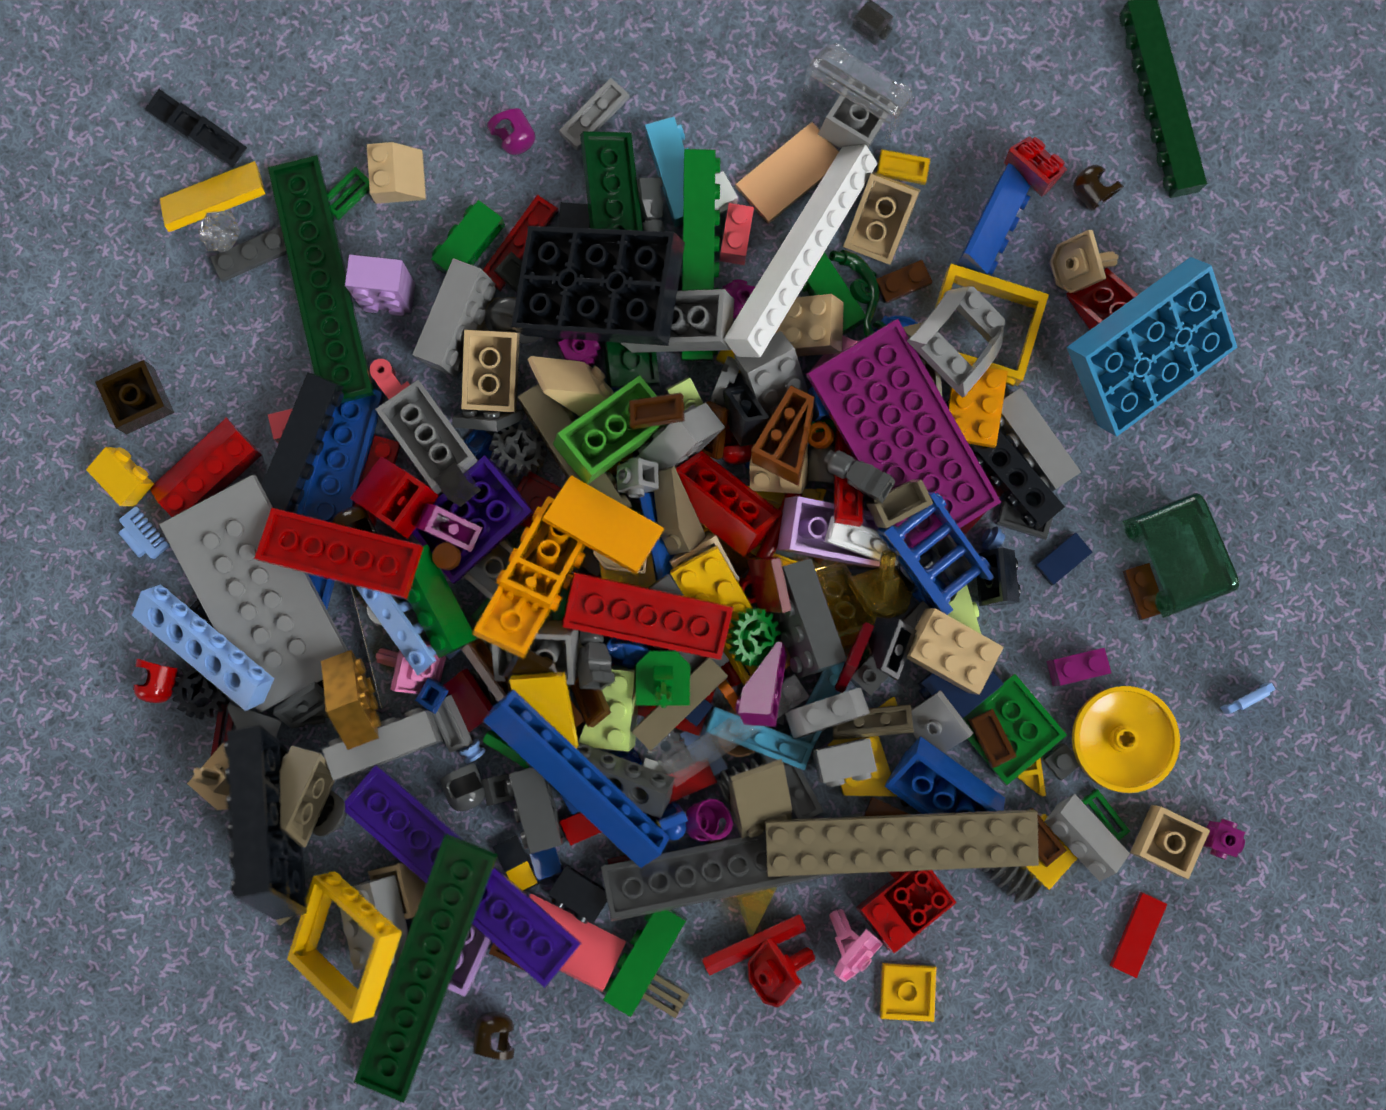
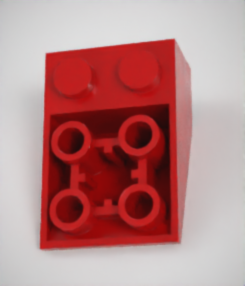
(1036, 164)
(393, 496)
(905, 907)

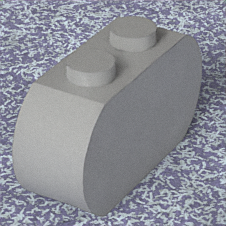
(827, 713)

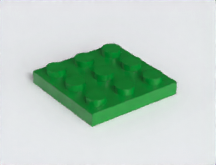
(1025, 723)

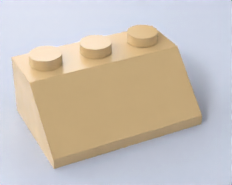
(490, 370)

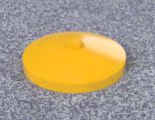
(1126, 739)

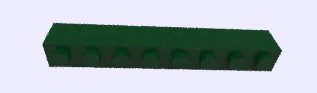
(1162, 97)

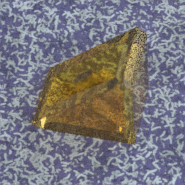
(754, 906)

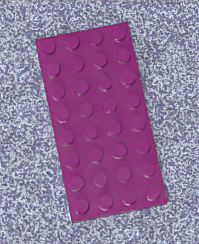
(902, 425)

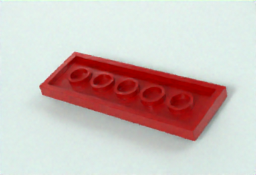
(339, 553)
(647, 616)

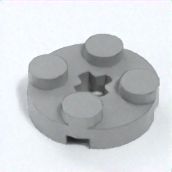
(728, 374)

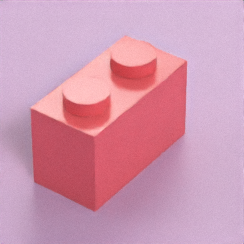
(736, 234)

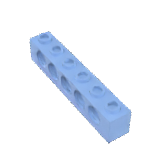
(203, 647)

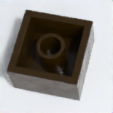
(134, 397)

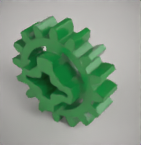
(755, 623)

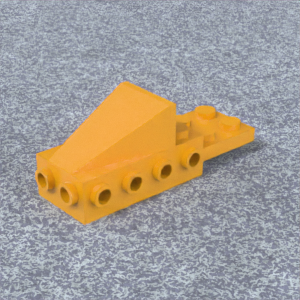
(530, 585)

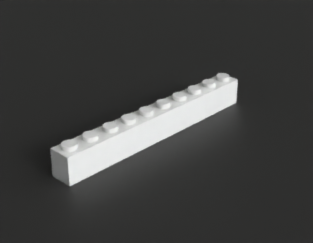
(800, 252)

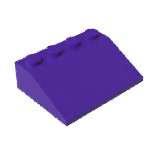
(494, 508)

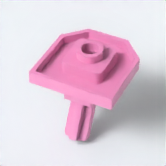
(404, 676)
(855, 949)

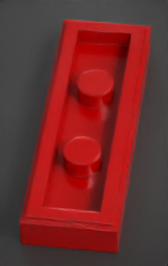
(1138, 934)

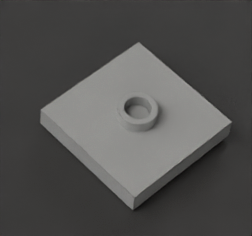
(939, 723)

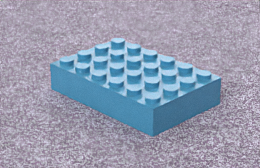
(1153, 346)

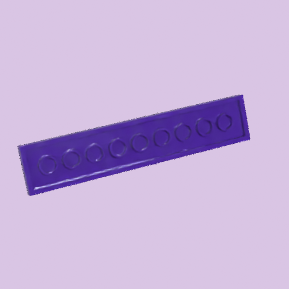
(505, 911)

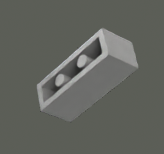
(1087, 837)

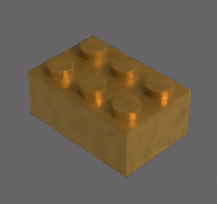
(350, 699)

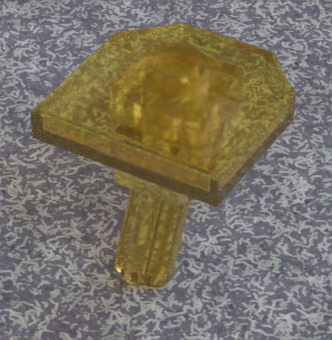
(882, 589)

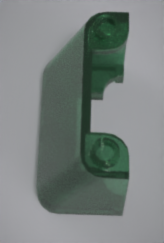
(1184, 553)

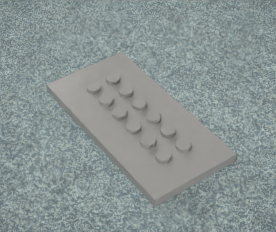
(254, 604)

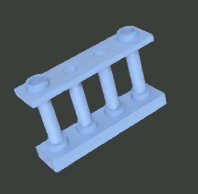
(401, 630)

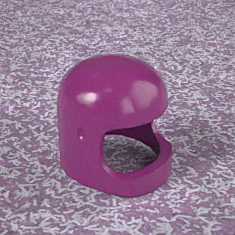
(519, 140)
(704, 820)

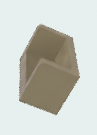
(900, 503)

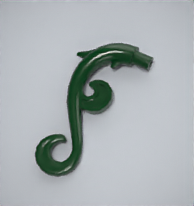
(858, 286)

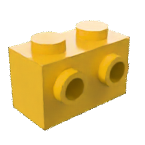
(120, 476)

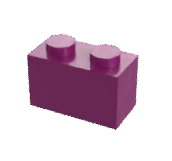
(1078, 667)

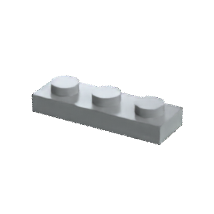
(594, 112)

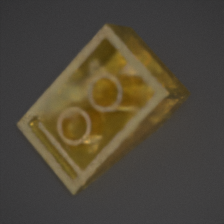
(842, 602)

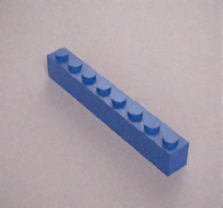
(576, 779)

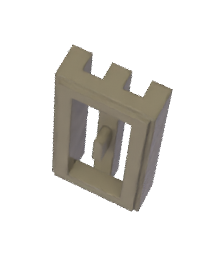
(678, 1003)

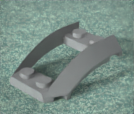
(943, 355)

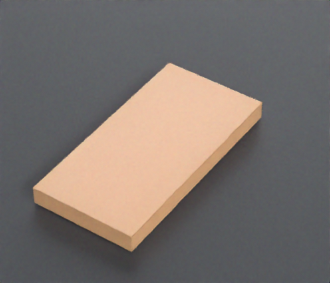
(788, 173)

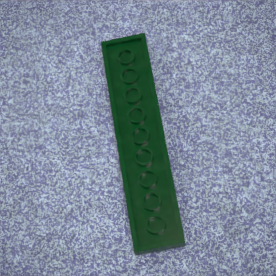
(615, 205)
(320, 276)
(425, 967)

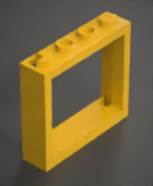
(1007, 291)
(333, 985)

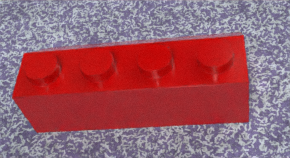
(205, 469)
(726, 503)

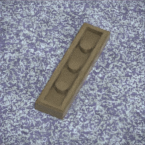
(664, 720)

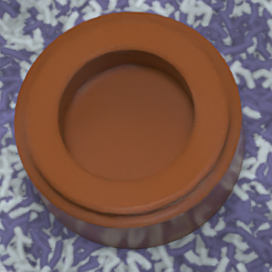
(446, 556)

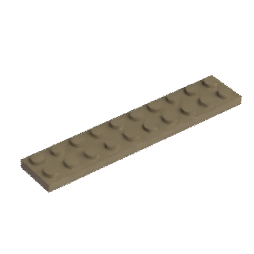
(901, 843)

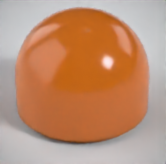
(822, 439)

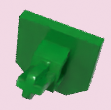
(663, 679)

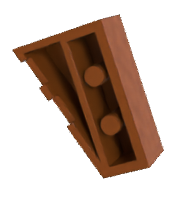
(785, 437)

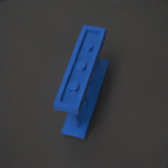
(910, 557)

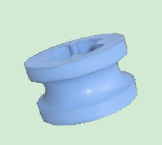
(472, 751)

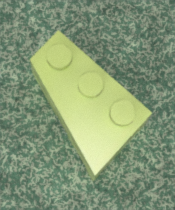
(616, 729)

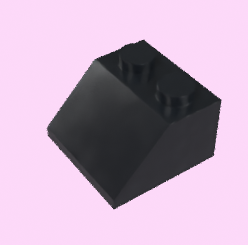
(1004, 586)

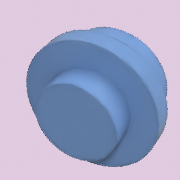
(992, 538)

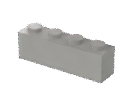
(1036, 441)

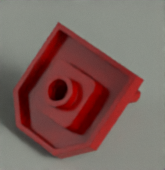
(775, 974)

